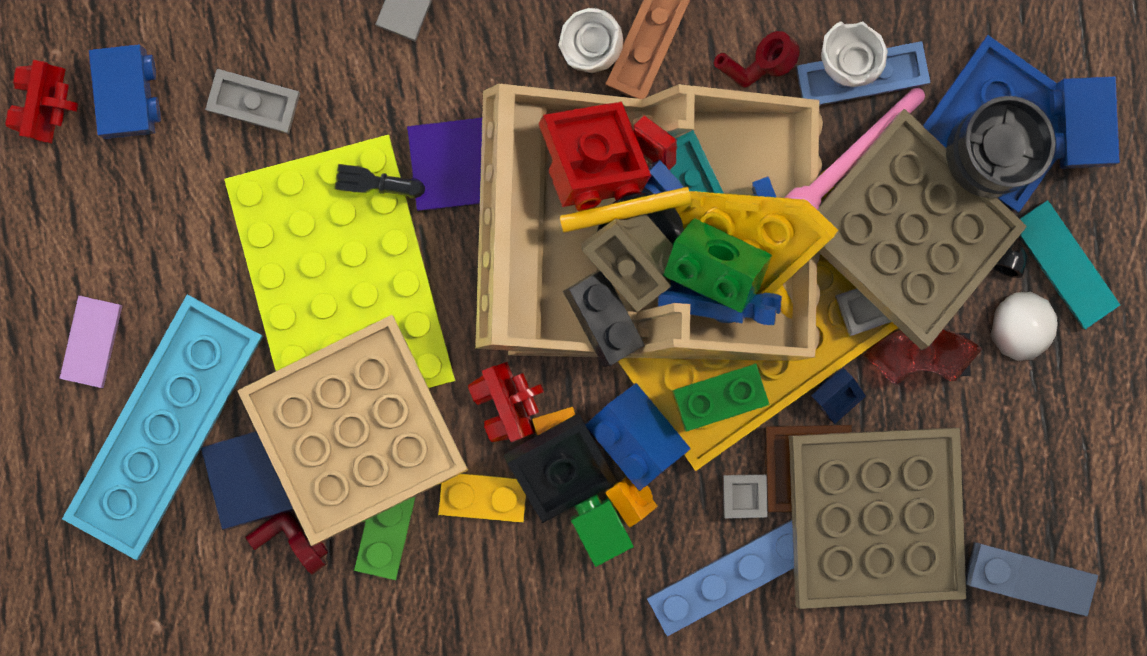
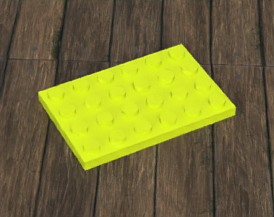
(335, 257)

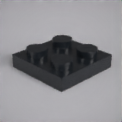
(560, 468)

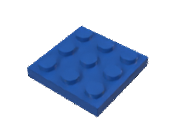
(987, 75)

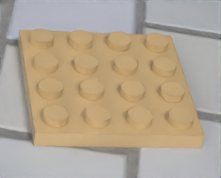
(352, 430)

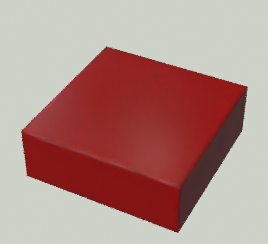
(655, 142)

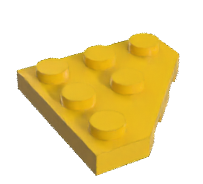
(781, 226)

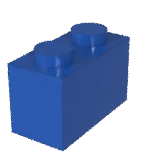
(123, 91)
(1086, 122)
(637, 436)

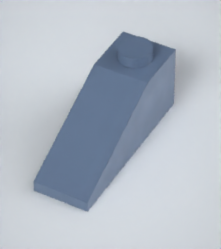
(1030, 579)

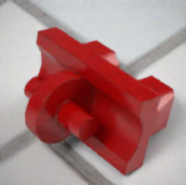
(43, 102)
(512, 399)

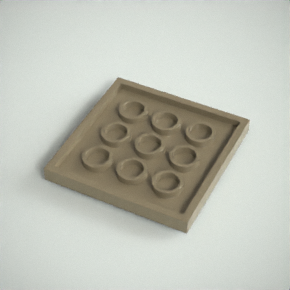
(913, 232)
(877, 517)

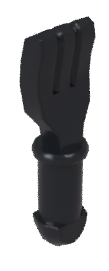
(362, 180)

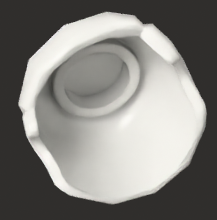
(591, 40)
(853, 54)
(1024, 326)

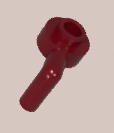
(774, 55)
(308, 555)

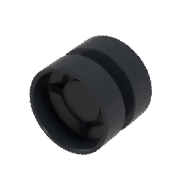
(1000, 147)

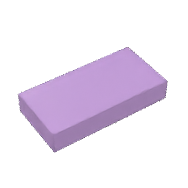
(91, 341)

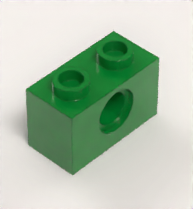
(717, 265)
(720, 397)
(600, 530)

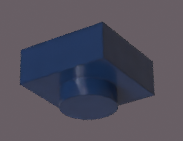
(838, 395)

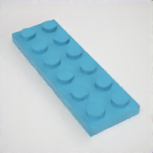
(162, 427)

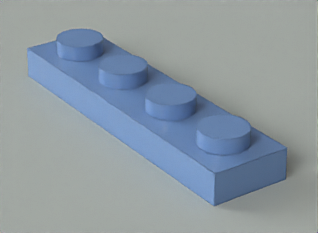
(724, 579)

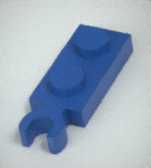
(760, 309)

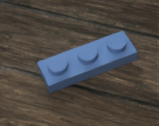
(904, 70)

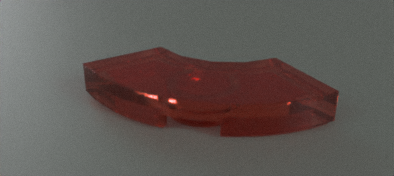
(900, 357)

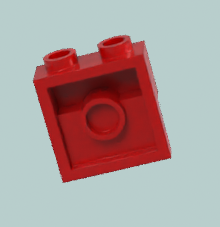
(593, 155)

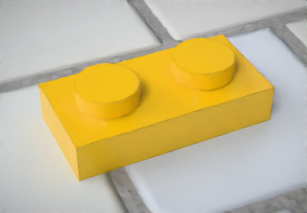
(483, 498)

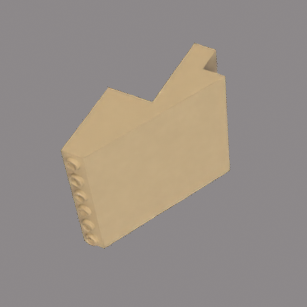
(530, 260)

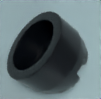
(1012, 263)

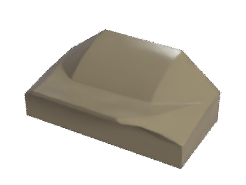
(632, 258)

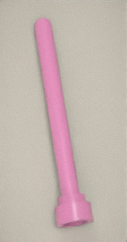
(846, 161)

